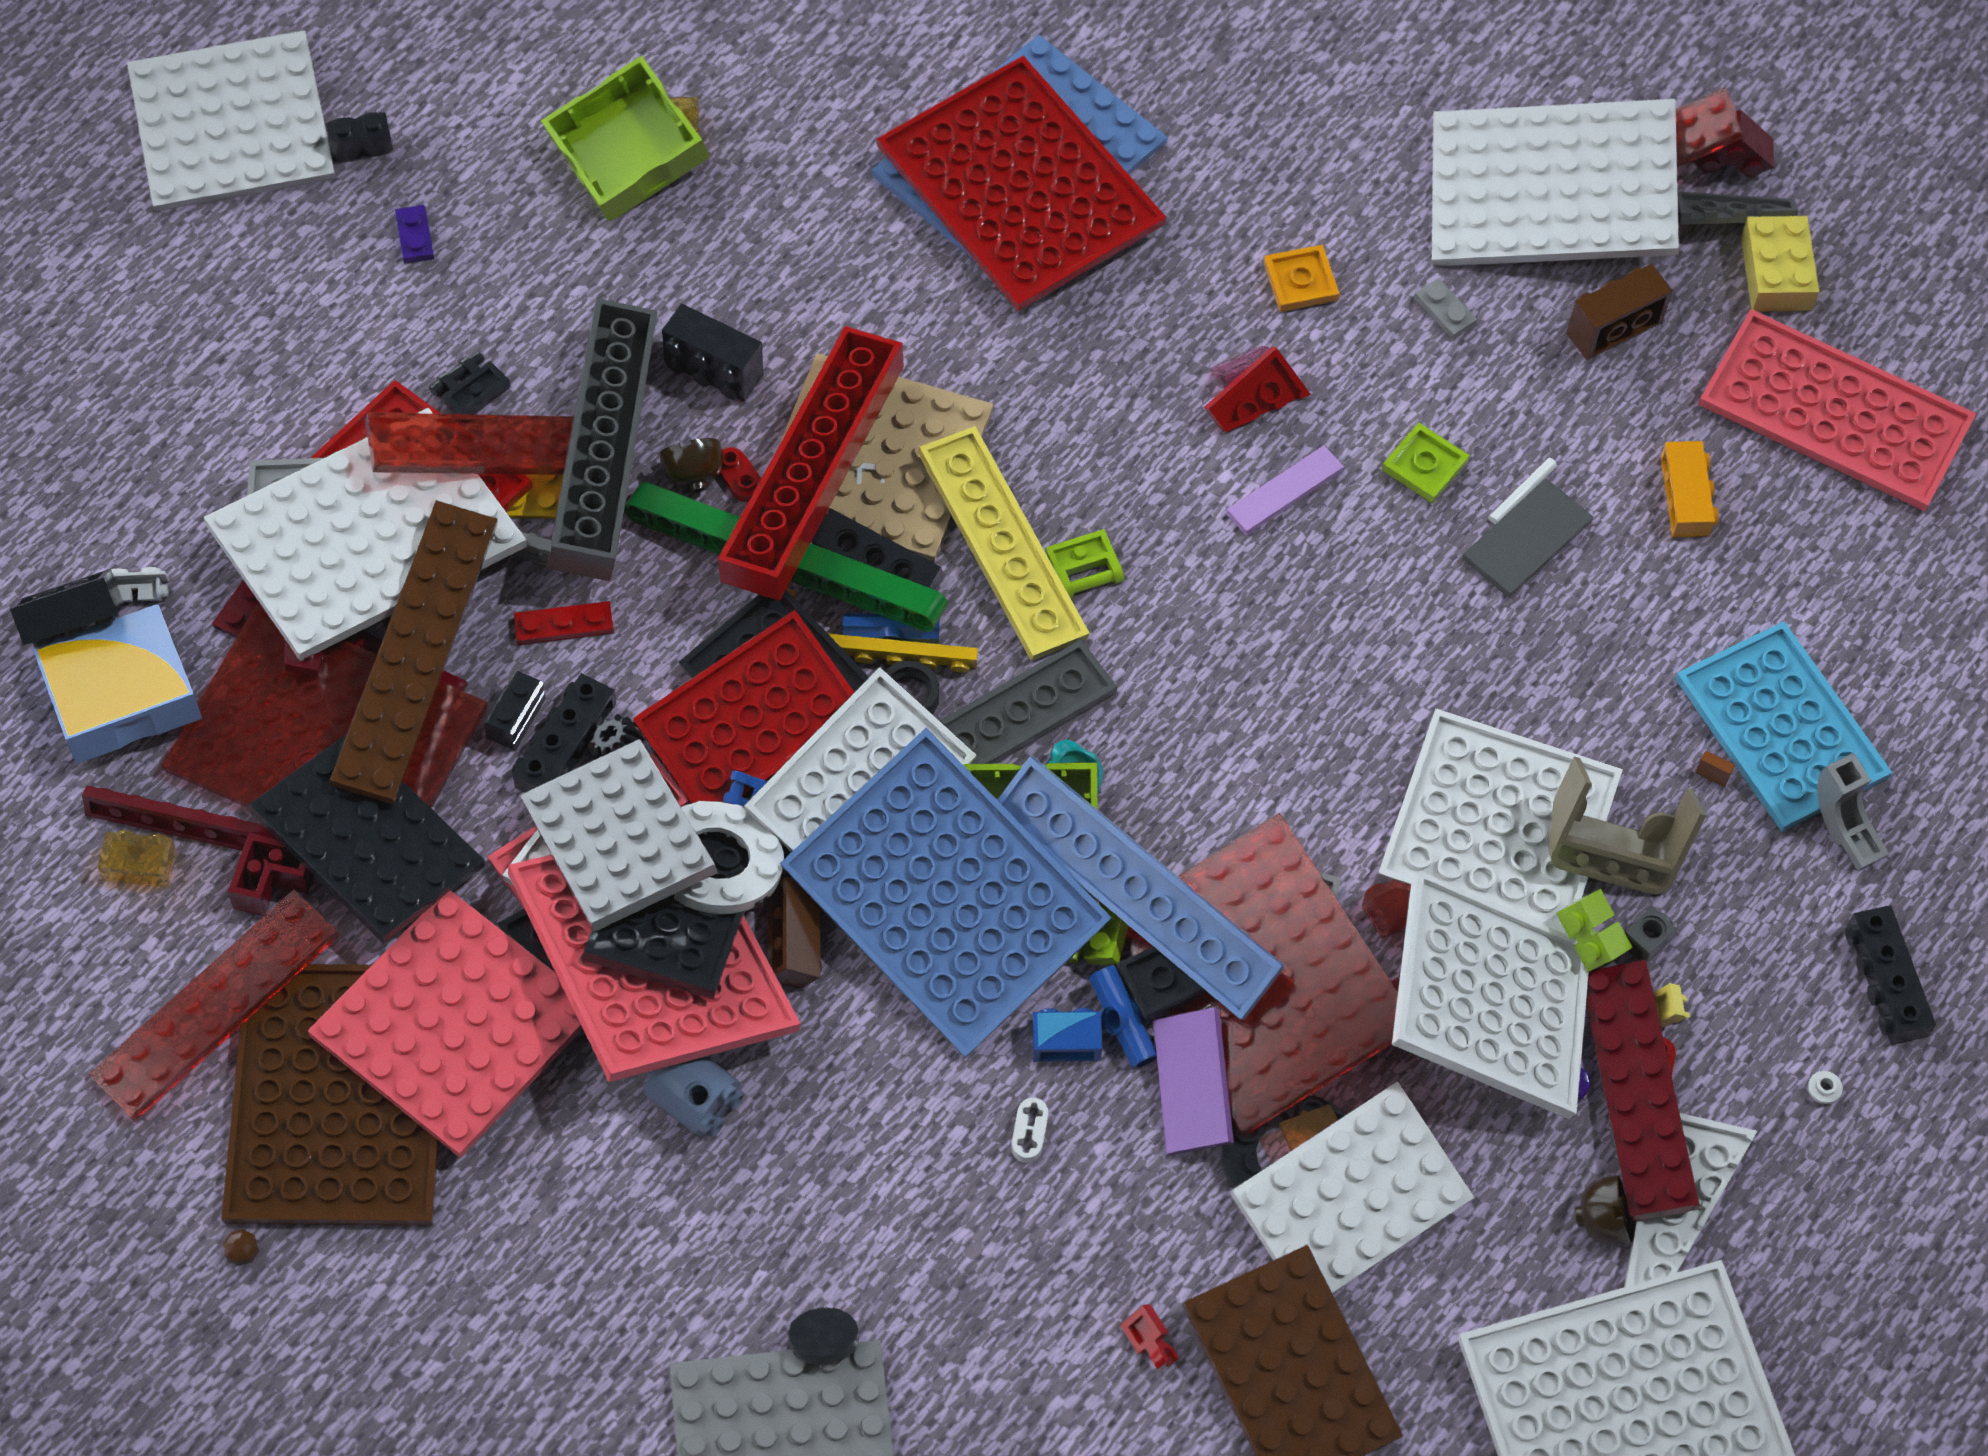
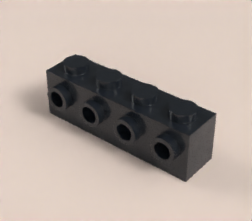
(565, 734)
(1890, 975)

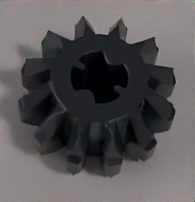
(613, 735)

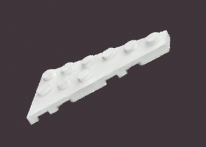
(1664, 1241)

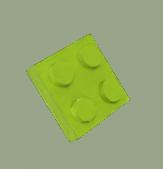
(1425, 462)

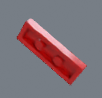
(563, 623)

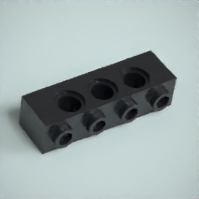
(838, 527)

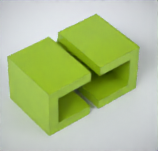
(1599, 946)

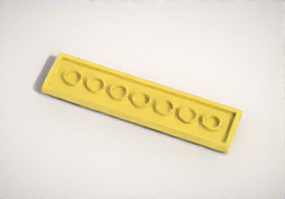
(1003, 543)

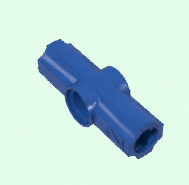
(884, 628)
(1123, 1017)

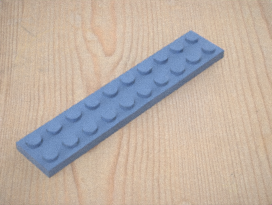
(1141, 889)

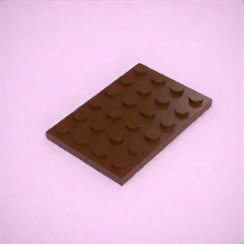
(1291, 1362)

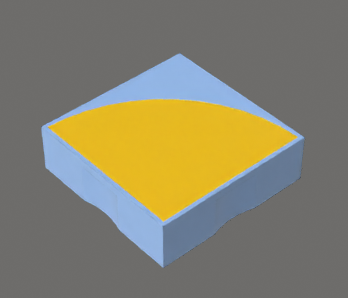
(117, 684)

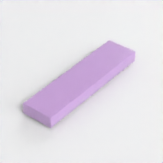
(1284, 490)

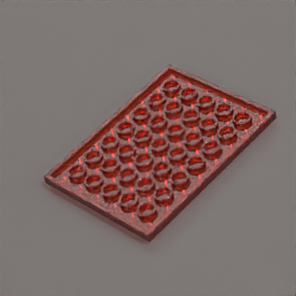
(273, 721)
(1326, 1004)

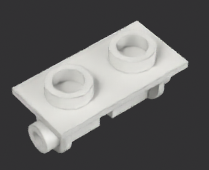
(147, 582)

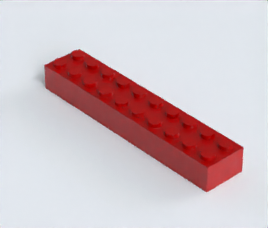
(811, 463)

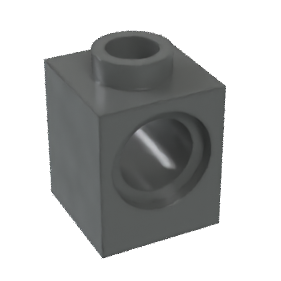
(1643, 946)

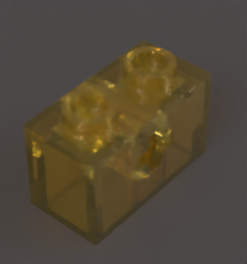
(137, 858)

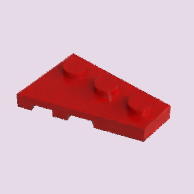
(1259, 389)

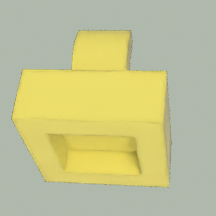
(1670, 1004)

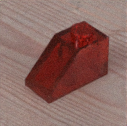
(1387, 906)

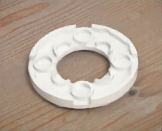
(755, 882)

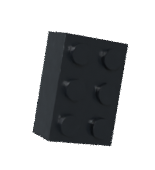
(712, 353)
(67, 608)

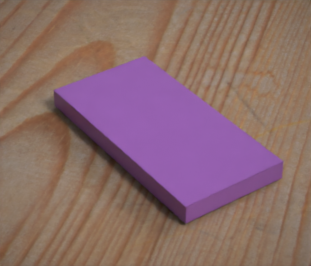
(1193, 1081)

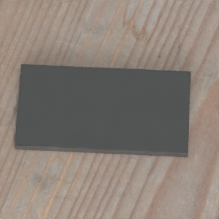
(1527, 538)

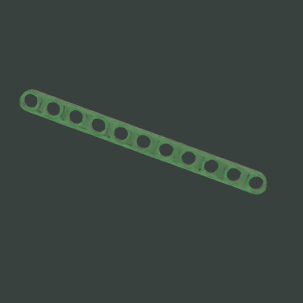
(818, 569)

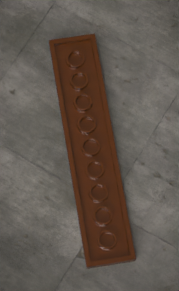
(414, 653)

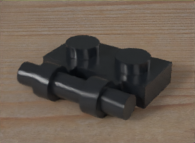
(476, 390)

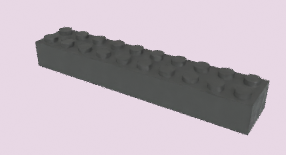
(602, 440)

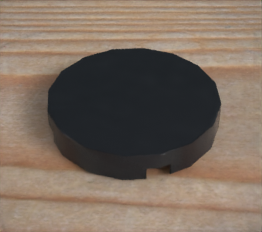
(823, 1335)

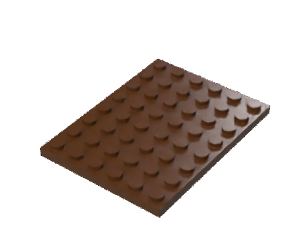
(310, 1132)

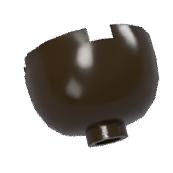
(693, 464)
(1605, 1212)

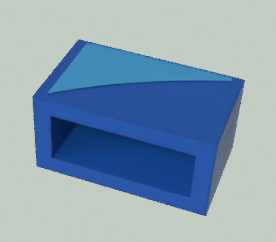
(1066, 1035)

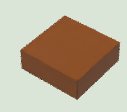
(1715, 768)

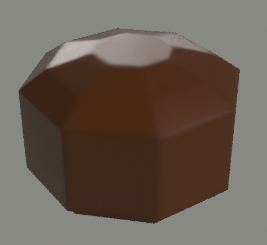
(240, 1247)

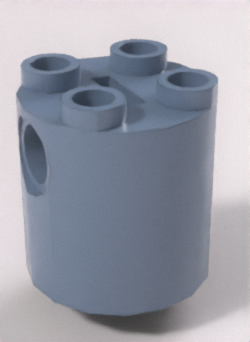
(682, 1092)

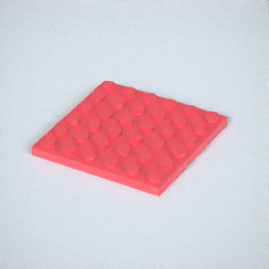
(451, 1023)

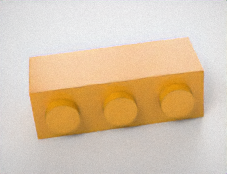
(1688, 489)

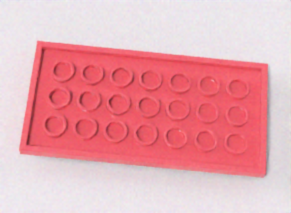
(1837, 409)

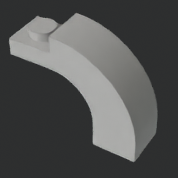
(1844, 814)

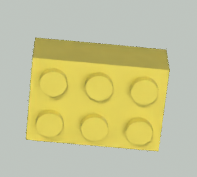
(1779, 263)

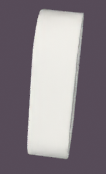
(1021, 1129)

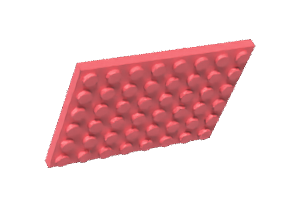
(640, 1022)

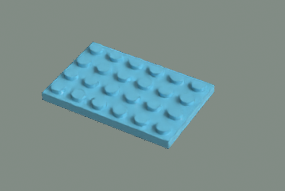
(1778, 721)

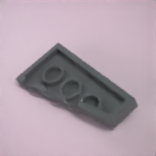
(1722, 208)

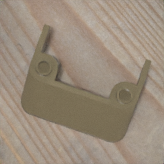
(1618, 854)

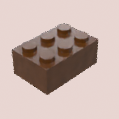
(1619, 311)

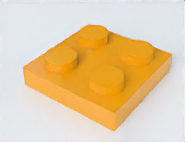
(1301, 278)

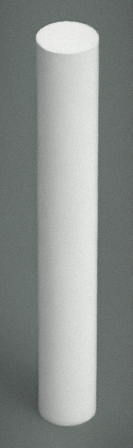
(1523, 490)

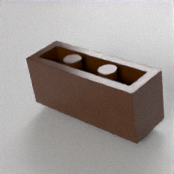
(794, 935)

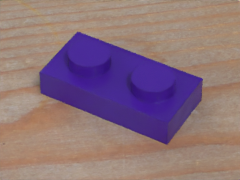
(414, 234)

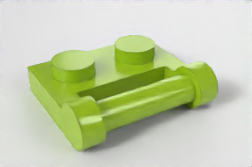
(1084, 554)

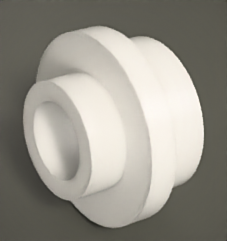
(1818, 1093)

